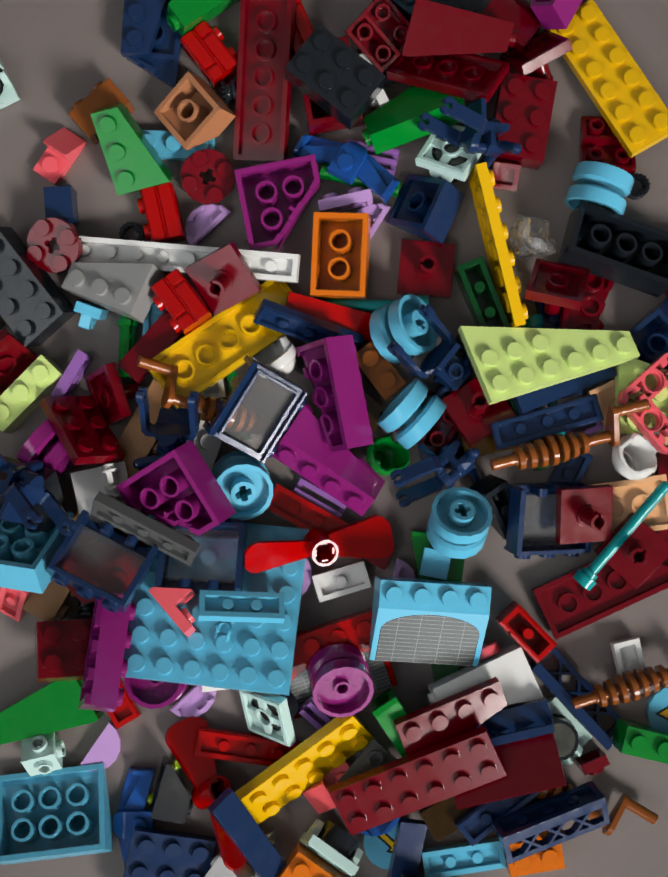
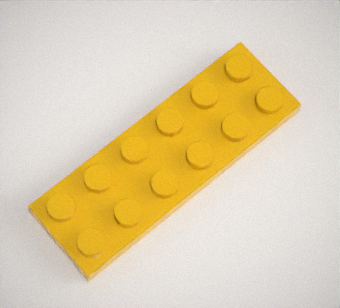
(614, 81)
(494, 240)
(221, 343)
(303, 766)

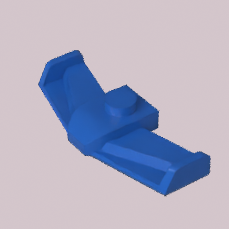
(348, 162)
(132, 805)

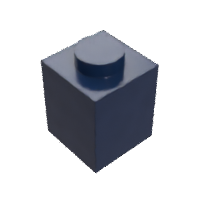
(61, 202)

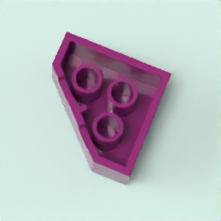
(275, 199)
(179, 491)

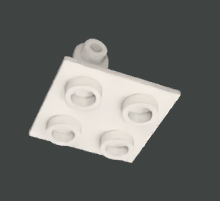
(102, 479)

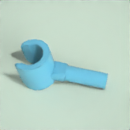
(225, 627)

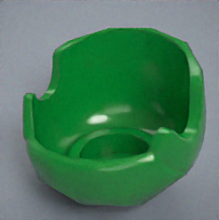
(386, 455)

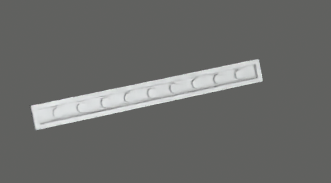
(168, 256)

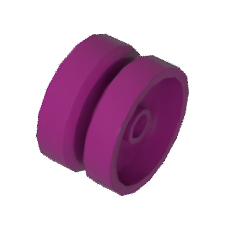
(47, 447)
(340, 680)
(153, 693)

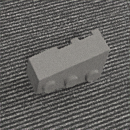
(115, 286)

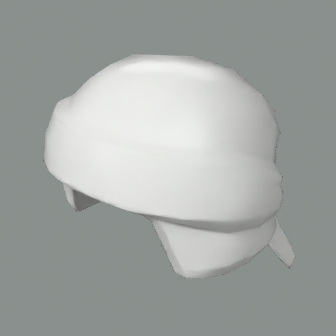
(279, 357)
(634, 457)

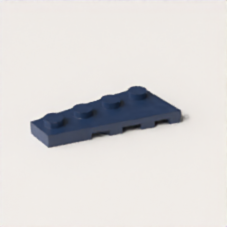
(140, 26)

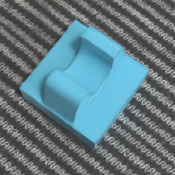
(89, 314)

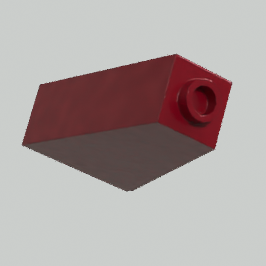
(452, 31)

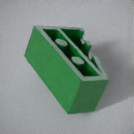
(127, 151)

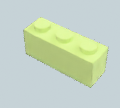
(27, 392)

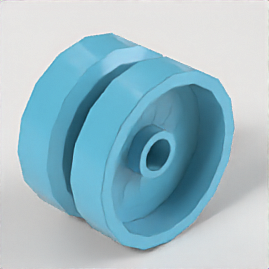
(600, 186)
(403, 325)
(411, 414)
(244, 484)
(459, 522)

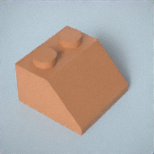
(194, 112)

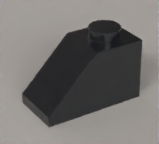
(498, 496)
(171, 796)

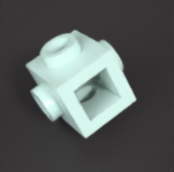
(42, 754)

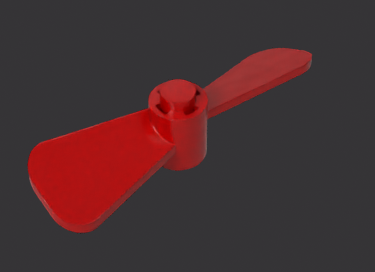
(362, 539)
(203, 775)

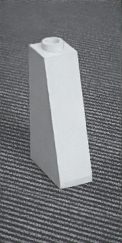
(507, 666)

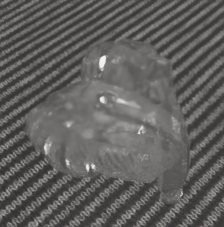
(530, 237)

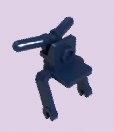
(479, 131)
(440, 361)
(172, 426)
(448, 458)
(23, 490)

